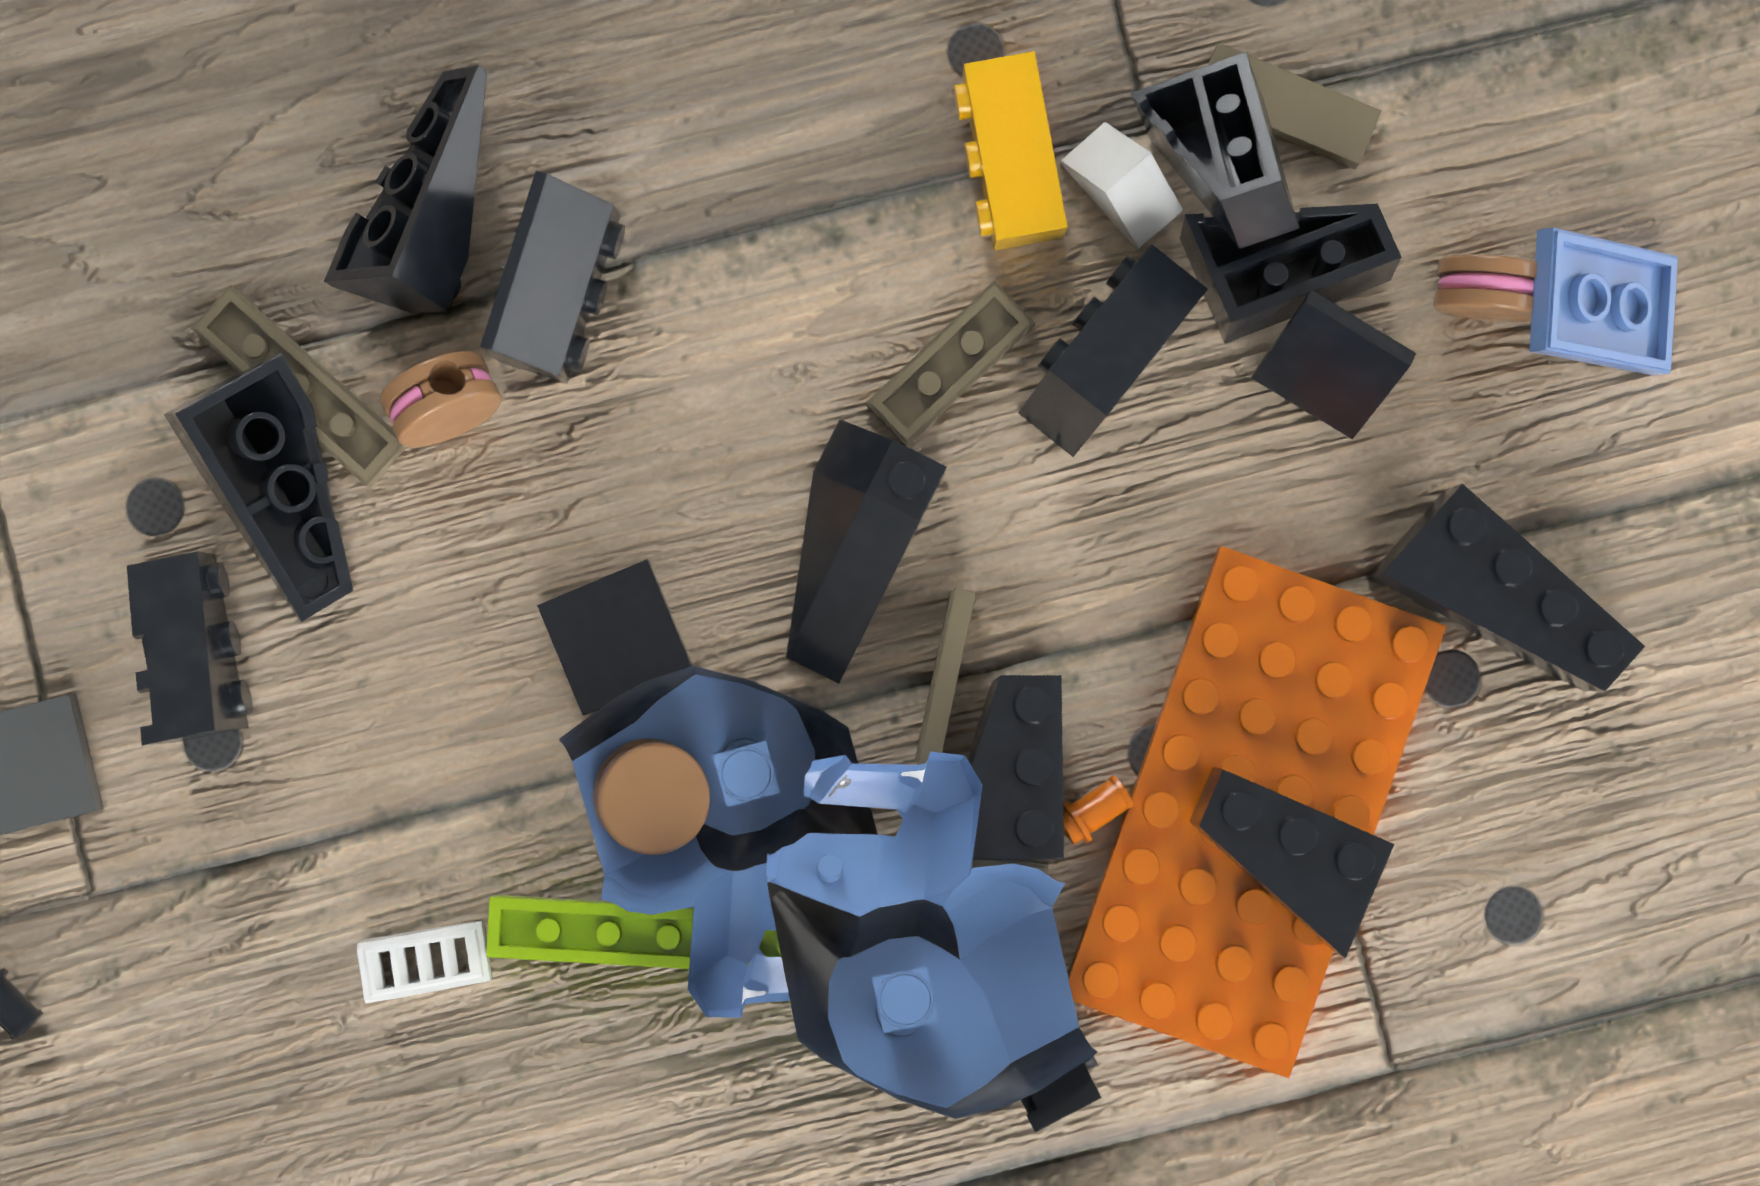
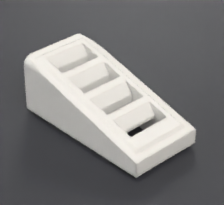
(372, 968)

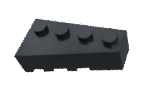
(1503, 589)

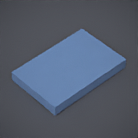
(1603, 302)

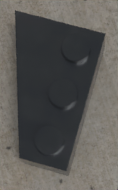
(1263, 284)

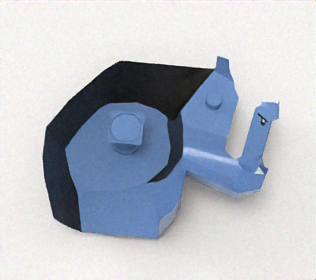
(756, 762)
(910, 958)

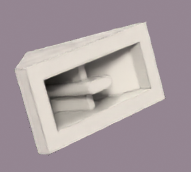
(1123, 183)

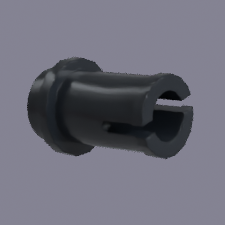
(16, 1011)

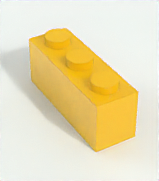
(1011, 151)

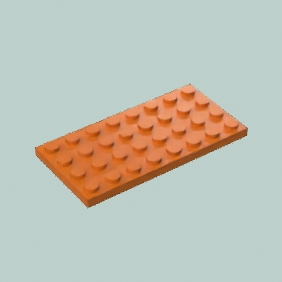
(1294, 695)

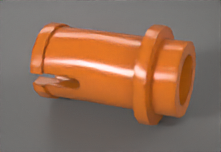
(1095, 810)

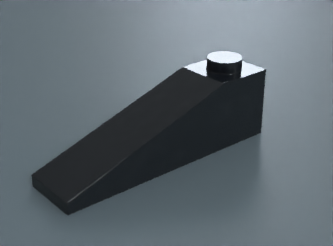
(420, 226)
(265, 467)
(856, 531)

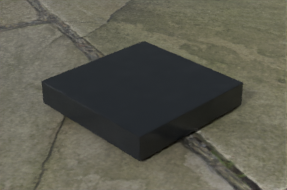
(1333, 365)
(614, 635)

